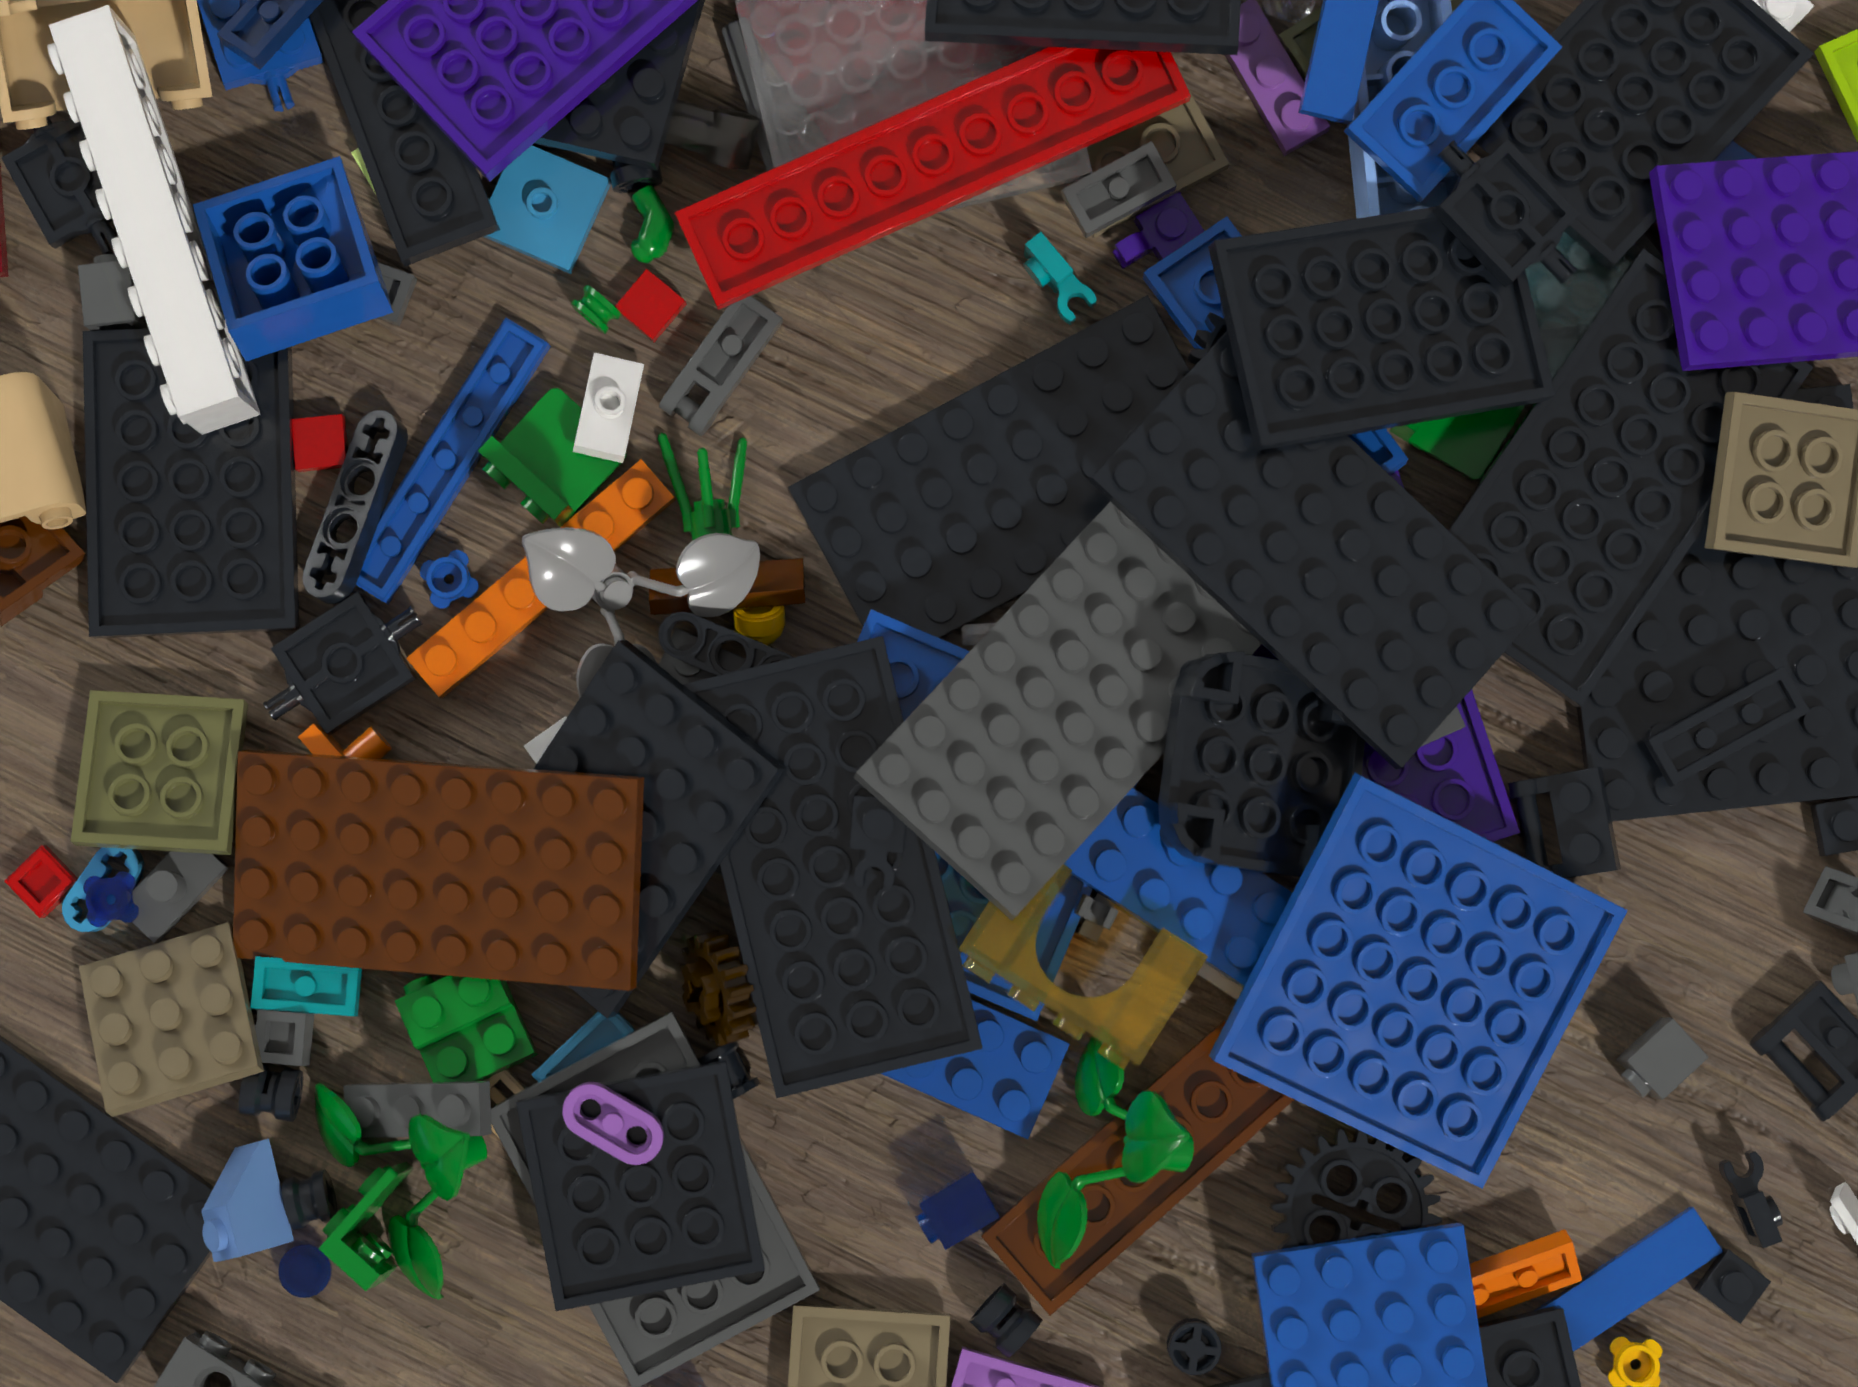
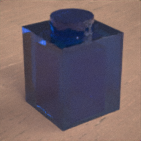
(956, 1210)

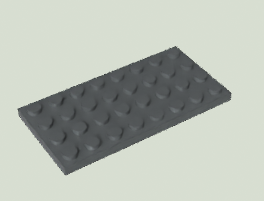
(1051, 712)

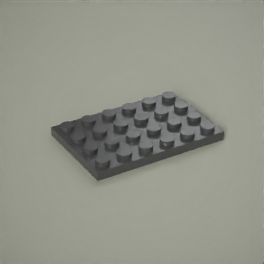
(677, 1324)

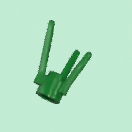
(709, 513)

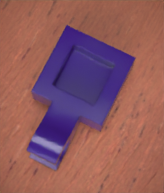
(1161, 229)

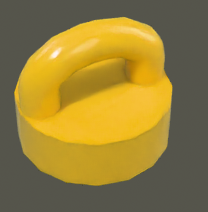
(760, 623)

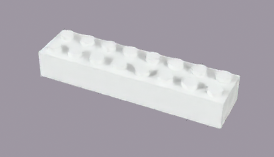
(152, 220)

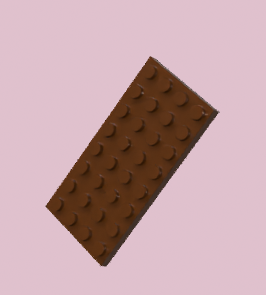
(438, 868)

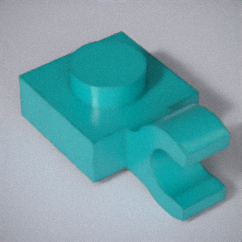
(1049, 267)

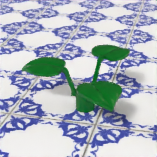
(1151, 1143)
(442, 1156)

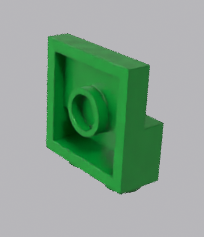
(465, 1027)

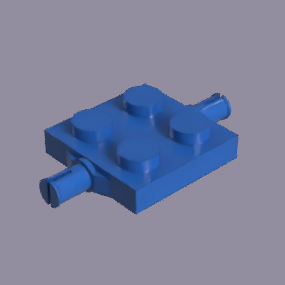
(295, 54)

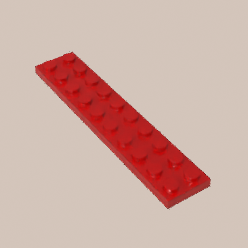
(922, 163)

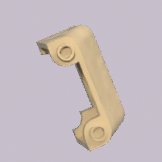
(164, 30)
(36, 455)

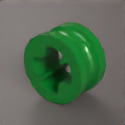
(596, 309)

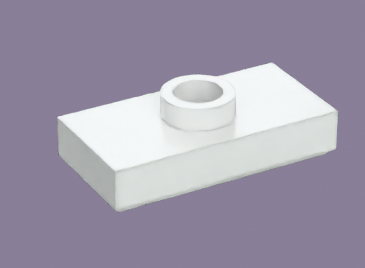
(608, 408)

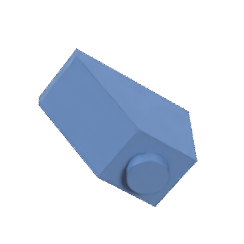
(246, 1205)

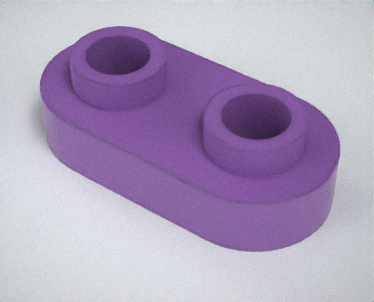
(610, 1127)

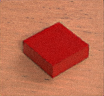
(650, 305)
(319, 442)
(42, 881)

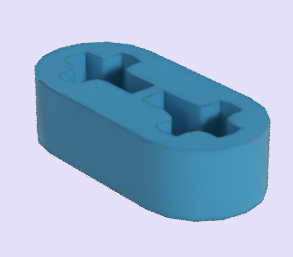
(98, 867)

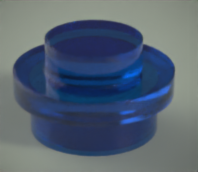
(305, 1271)

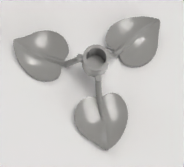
(579, 565)

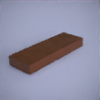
(775, 585)

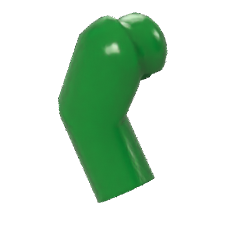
(656, 227)

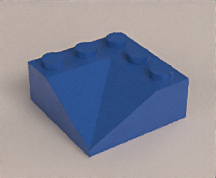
(291, 259)

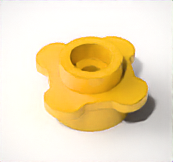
(1648, 1356)

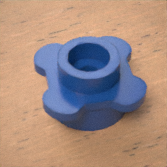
(436, 571)

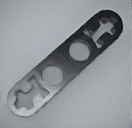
(363, 508)

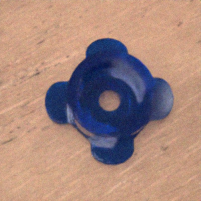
(96, 899)

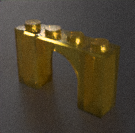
(1122, 1020)

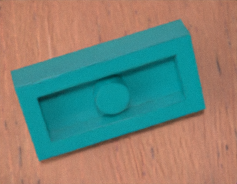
(305, 987)

